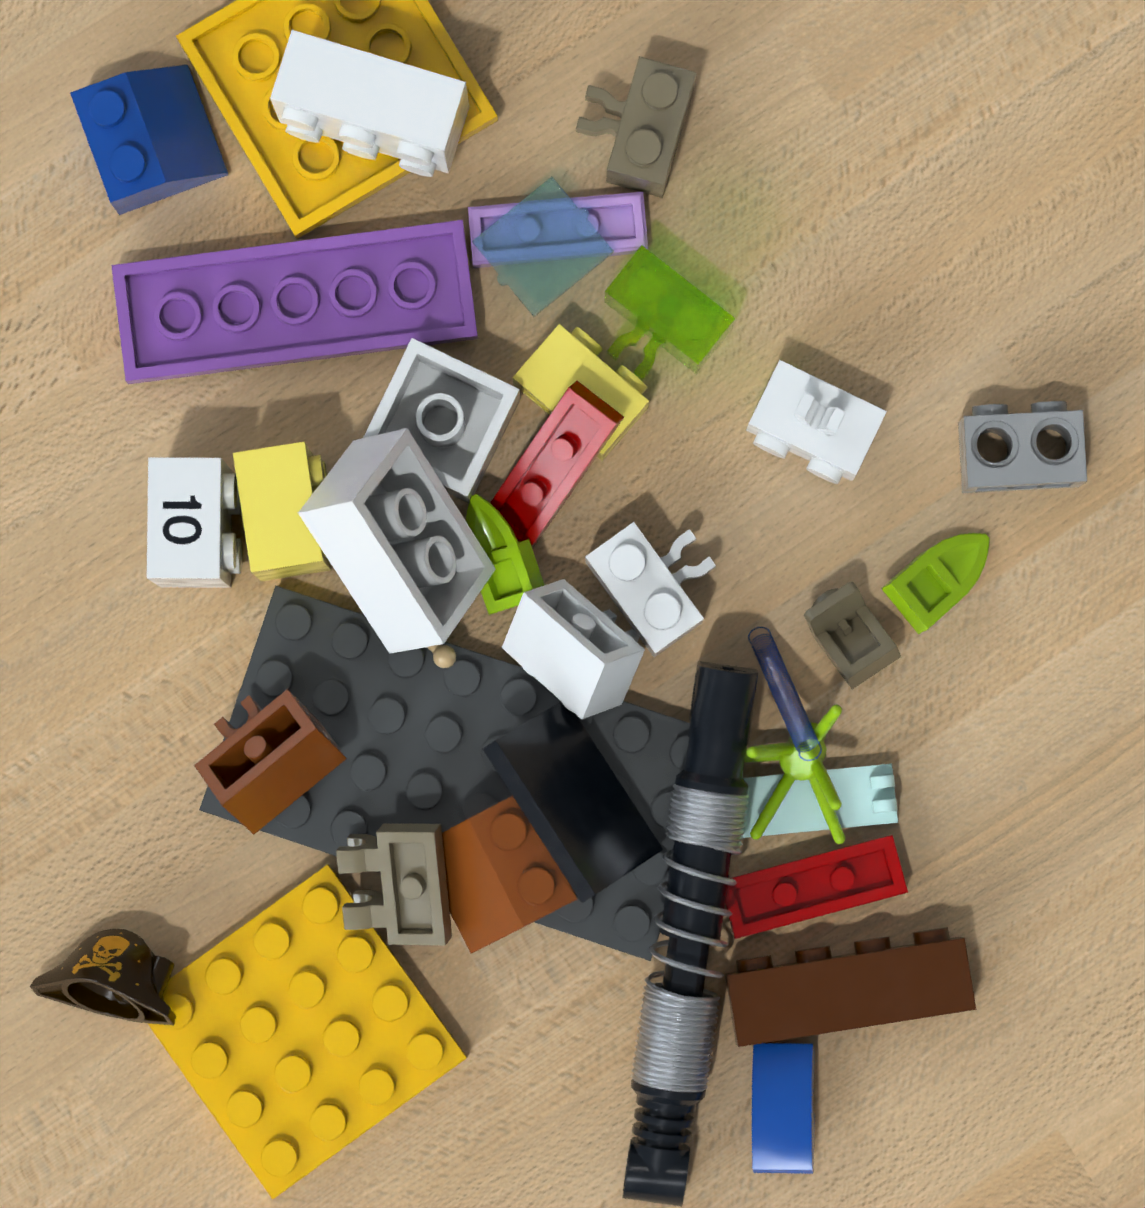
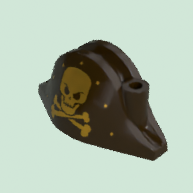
(112, 977)

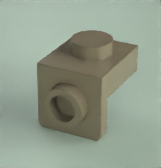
(850, 634)

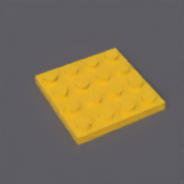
(239, 60)
(302, 1033)

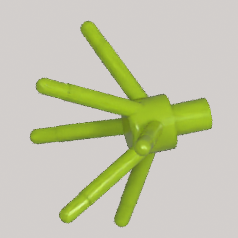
(799, 769)

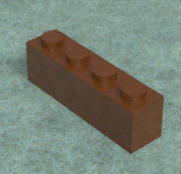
(849, 990)

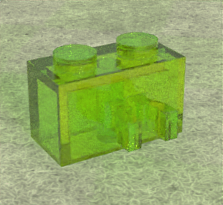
(666, 311)

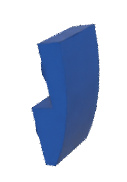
(783, 1108)

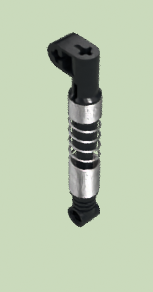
(679, 1012)

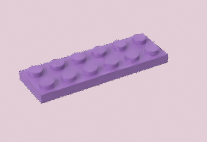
(294, 302)

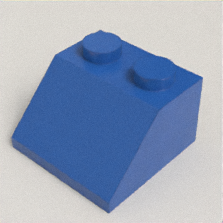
(148, 135)

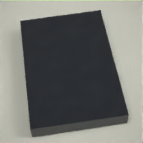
(573, 800)

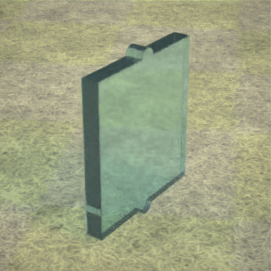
(543, 246)

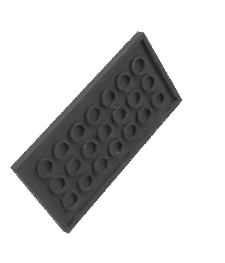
(419, 745)

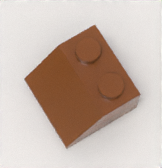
(500, 875)

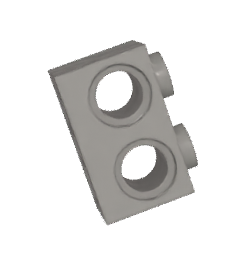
(1024, 464)

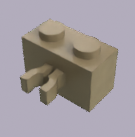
(648, 125)

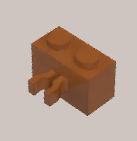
(268, 760)

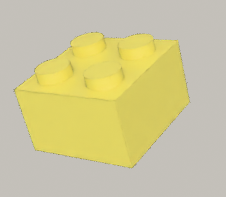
(271, 492)

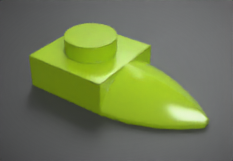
(513, 560)
(938, 579)

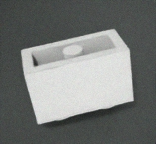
(815, 423)
(646, 588)
(573, 648)

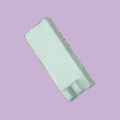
(865, 797)

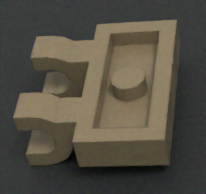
(412, 880)

